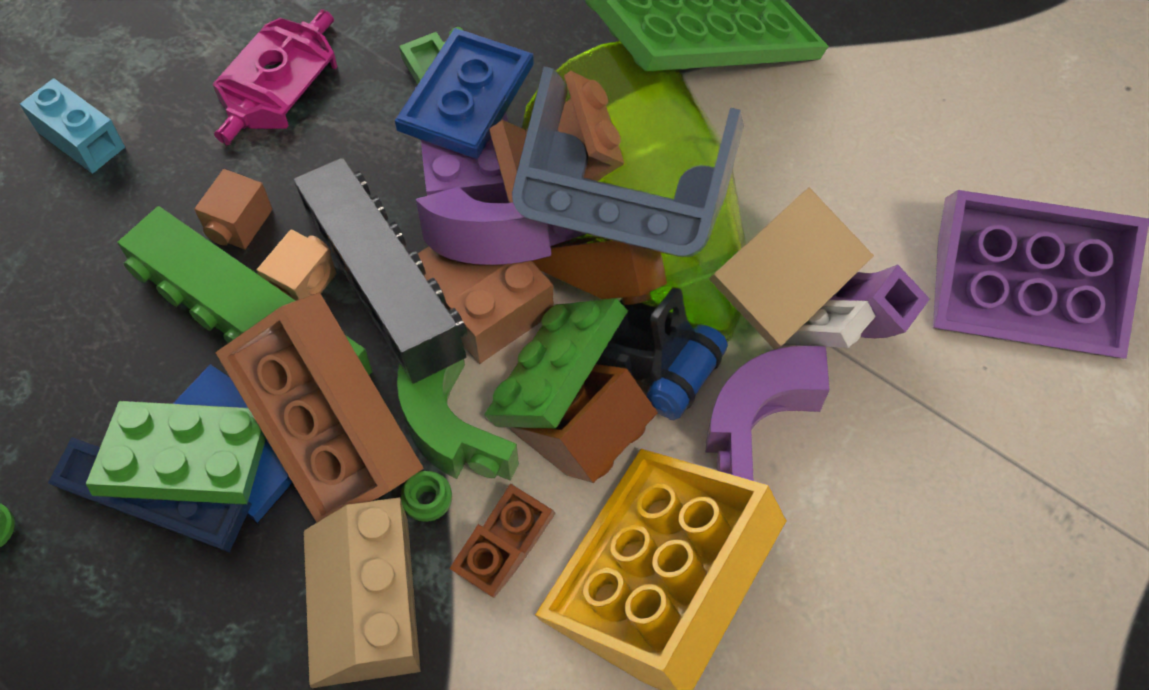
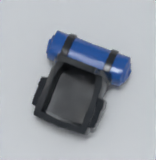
(665, 352)

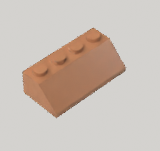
(318, 407)

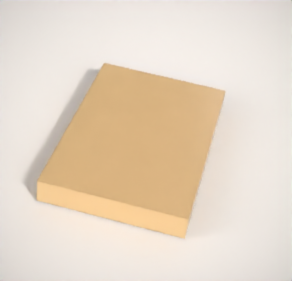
(791, 268)

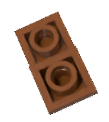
(503, 541)

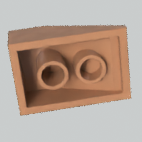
(493, 300)

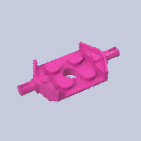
(263, 96)

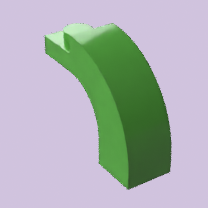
(445, 437)

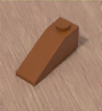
(606, 268)

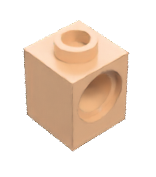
(299, 266)

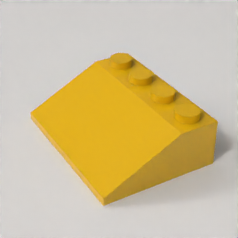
(665, 568)

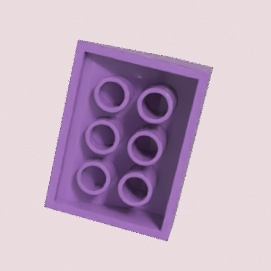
(1038, 272)

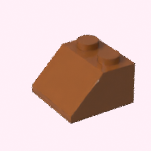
(596, 427)

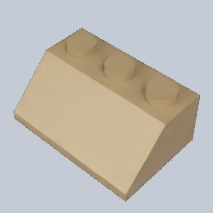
(360, 595)

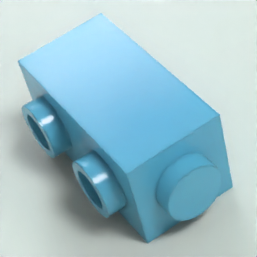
(73, 125)

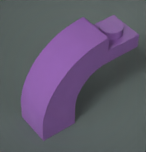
(484, 231)
(892, 297)
(768, 384)

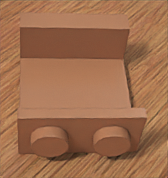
(582, 117)

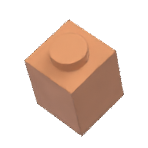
(233, 209)

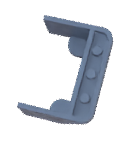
(554, 190)

